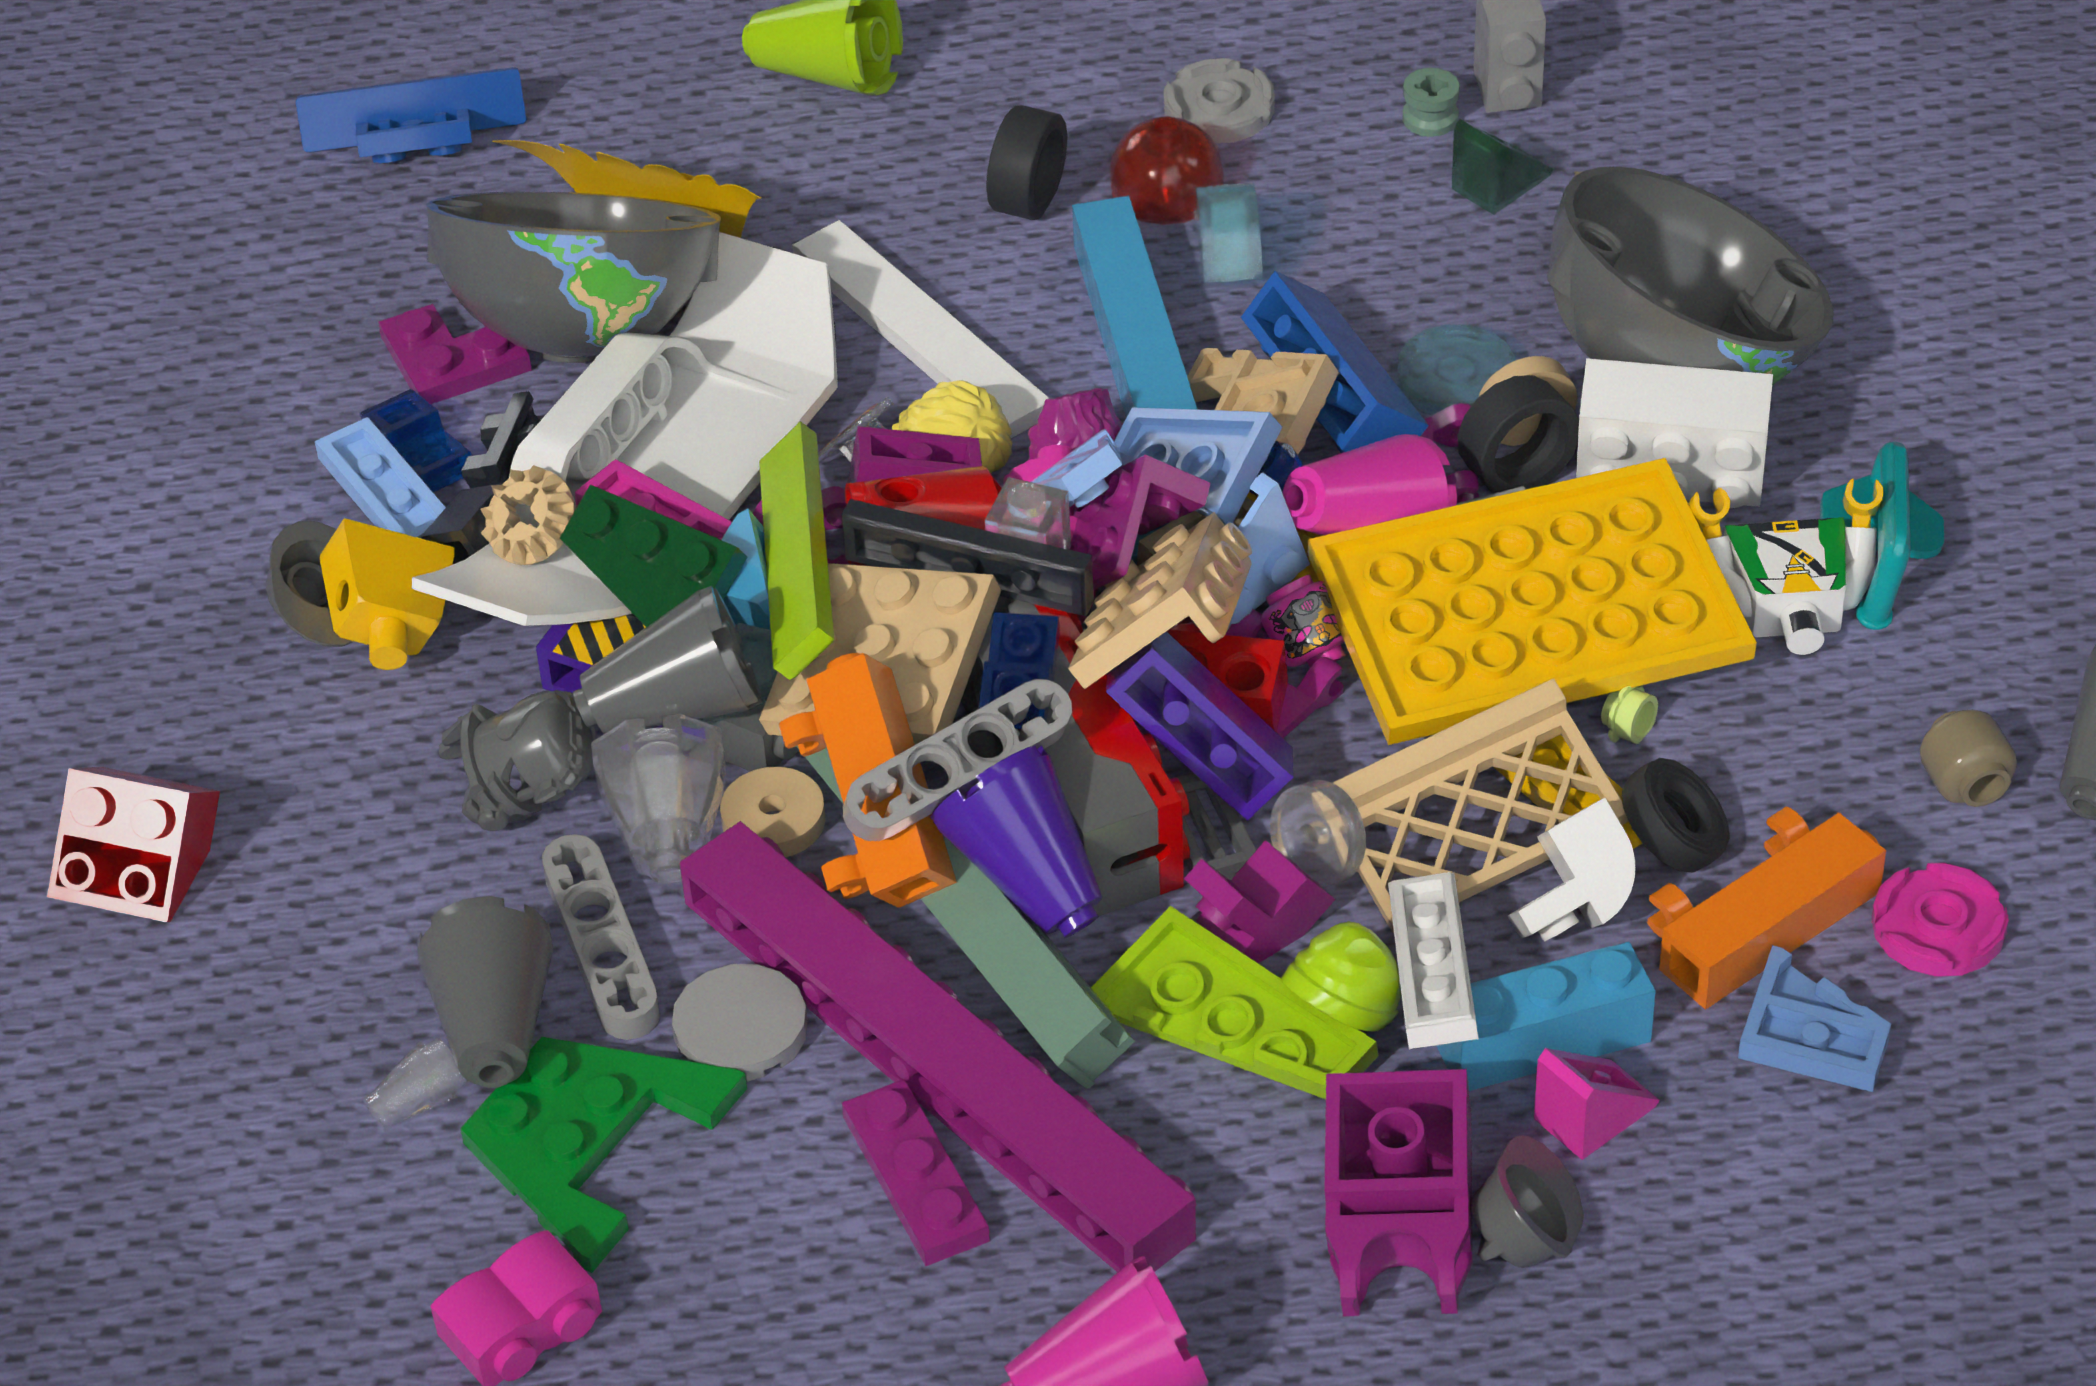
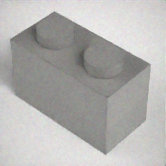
(1509, 53)

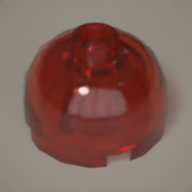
(1162, 165)

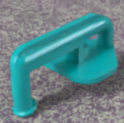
(1903, 526)

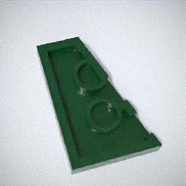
(647, 556)

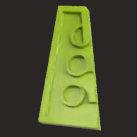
(1225, 1005)

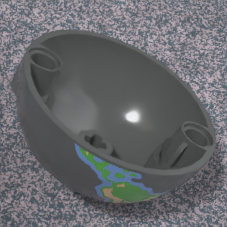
(571, 266)
(1675, 274)

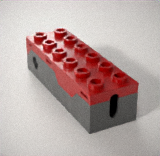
(1110, 778)

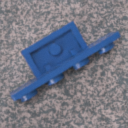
(411, 114)

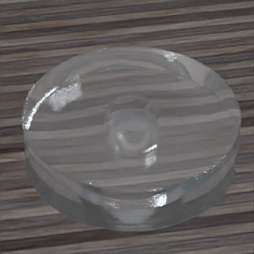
(1319, 831)

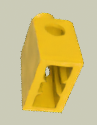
(372, 594)

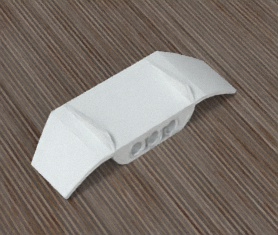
(679, 409)

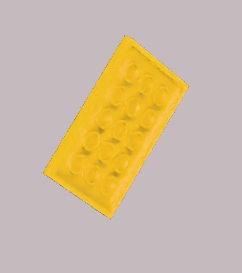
(1548, 582)

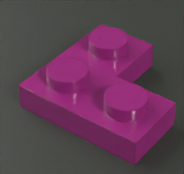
(444, 365)

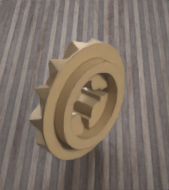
(549, 502)

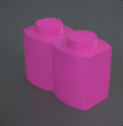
(517, 1309)

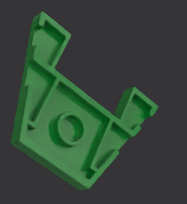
(567, 1116)

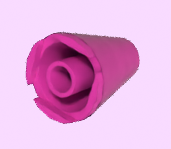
(1369, 485)
(1113, 1338)

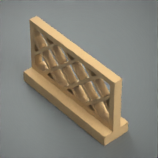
(1459, 755)

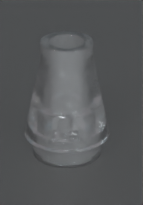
(415, 1085)

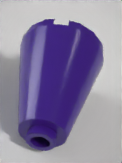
(1025, 840)

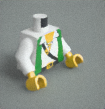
(1797, 572)

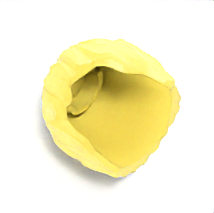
(962, 411)

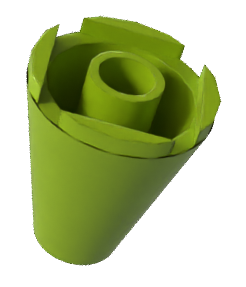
(829, 42)

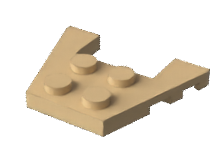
(1287, 386)

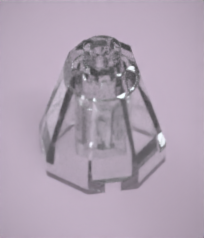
(661, 789)

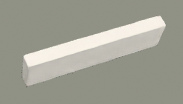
(1432, 961)

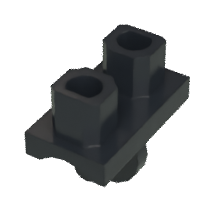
(501, 438)

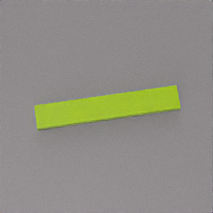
(795, 552)

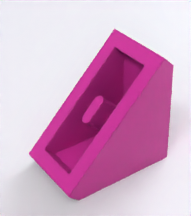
(1586, 1099)

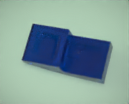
(419, 437)

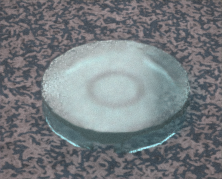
(1449, 365)

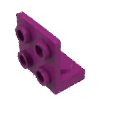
(1137, 501)

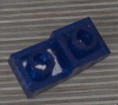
(1020, 651)

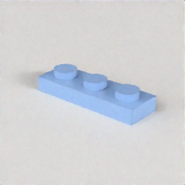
(379, 479)

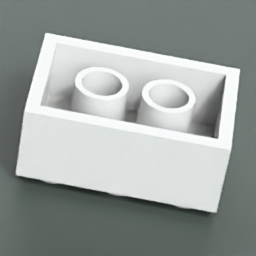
(1697, 418)

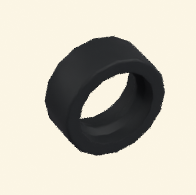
(1026, 162)
(1501, 410)

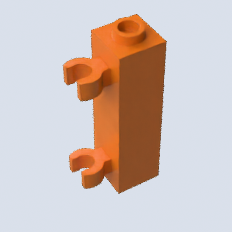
(862, 727)
(1779, 903)

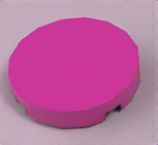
(1934, 936)

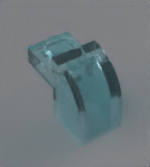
(1228, 232)

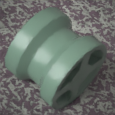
(1431, 102)

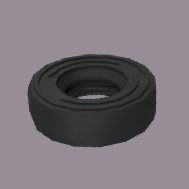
(1657, 828)

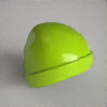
(1348, 977)

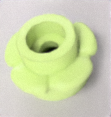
(1629, 714)

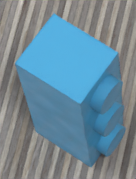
(1569, 1005)

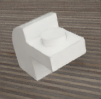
(1596, 872)

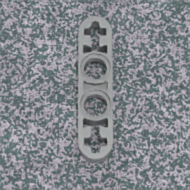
(953, 753)
(599, 936)

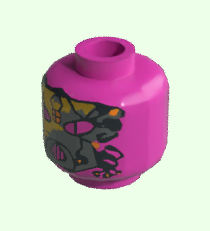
(1305, 621)

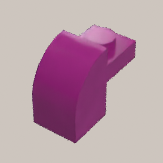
(1262, 905)

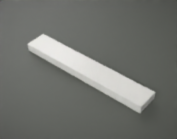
(918, 323)

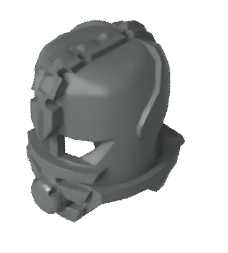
(537, 735)

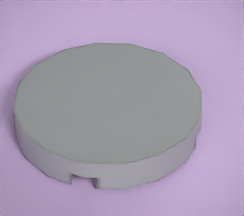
(1227, 114)
(740, 1019)

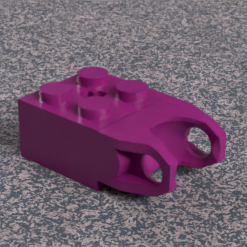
(1398, 1179)

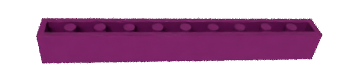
(949, 1057)

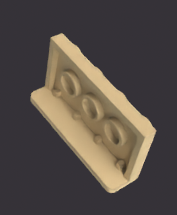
(1190, 575)

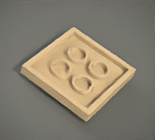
(913, 622)

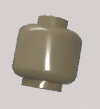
(1968, 757)

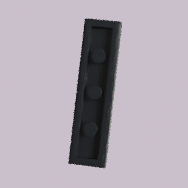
(1020, 566)

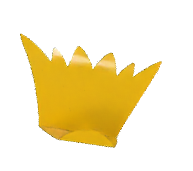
(622, 178)

